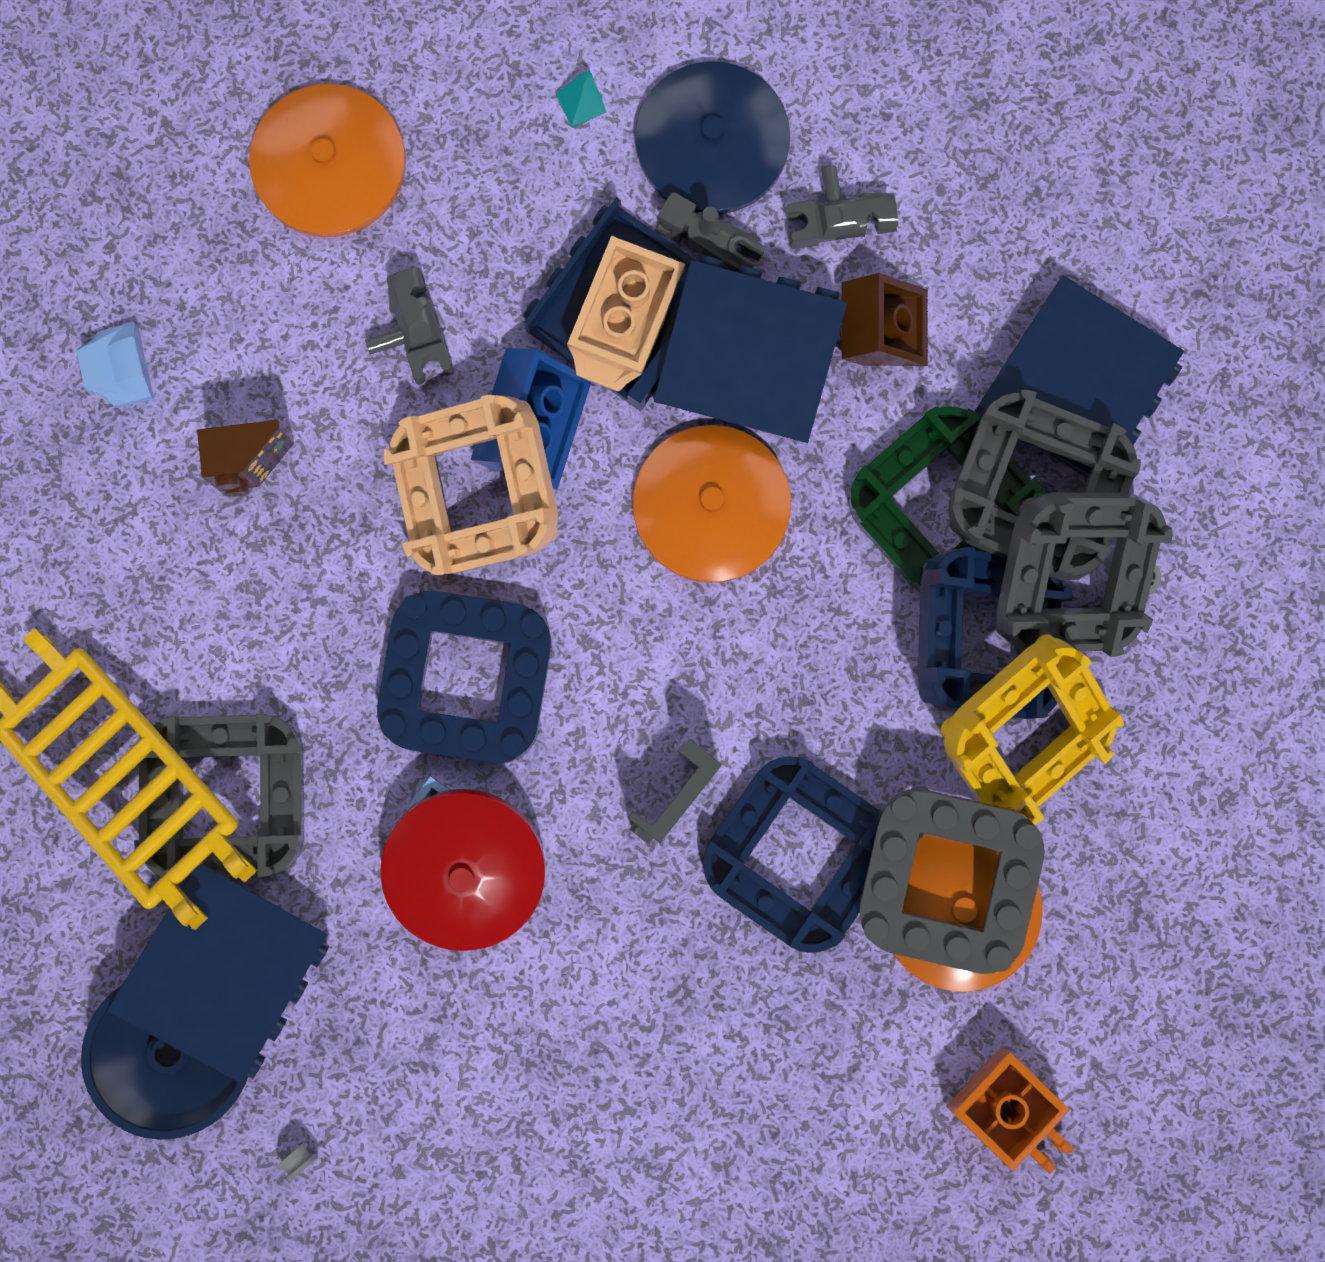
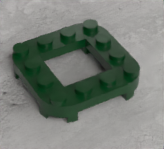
(901, 462)

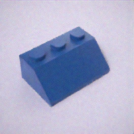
(554, 397)

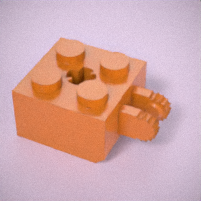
(1033, 1116)

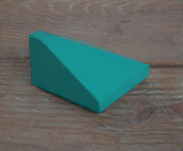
(581, 100)

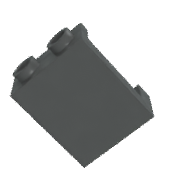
(705, 767)

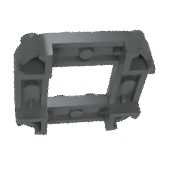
(1053, 429)
(1052, 520)
(279, 788)
(936, 940)

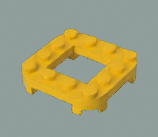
(1092, 729)

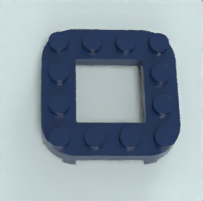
(941, 627)
(406, 669)
(749, 820)

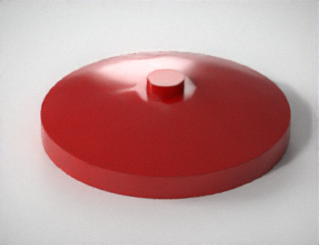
(463, 870)

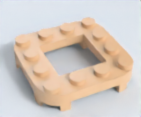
(422, 499)

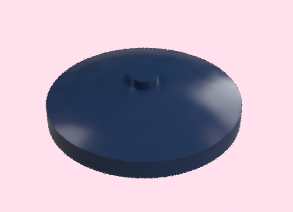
(713, 136)
(148, 1083)

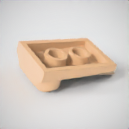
(623, 313)

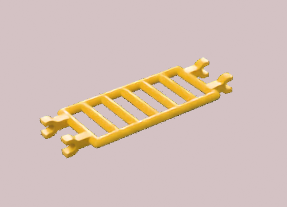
(75, 811)

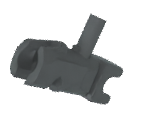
(839, 216)
(707, 233)
(416, 325)

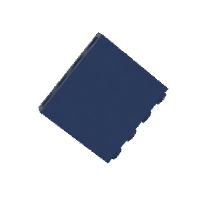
(556, 313)
(750, 349)
(1088, 363)
(226, 982)

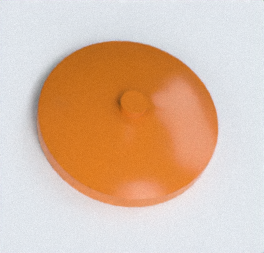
(327, 160)
(711, 503)
(954, 885)

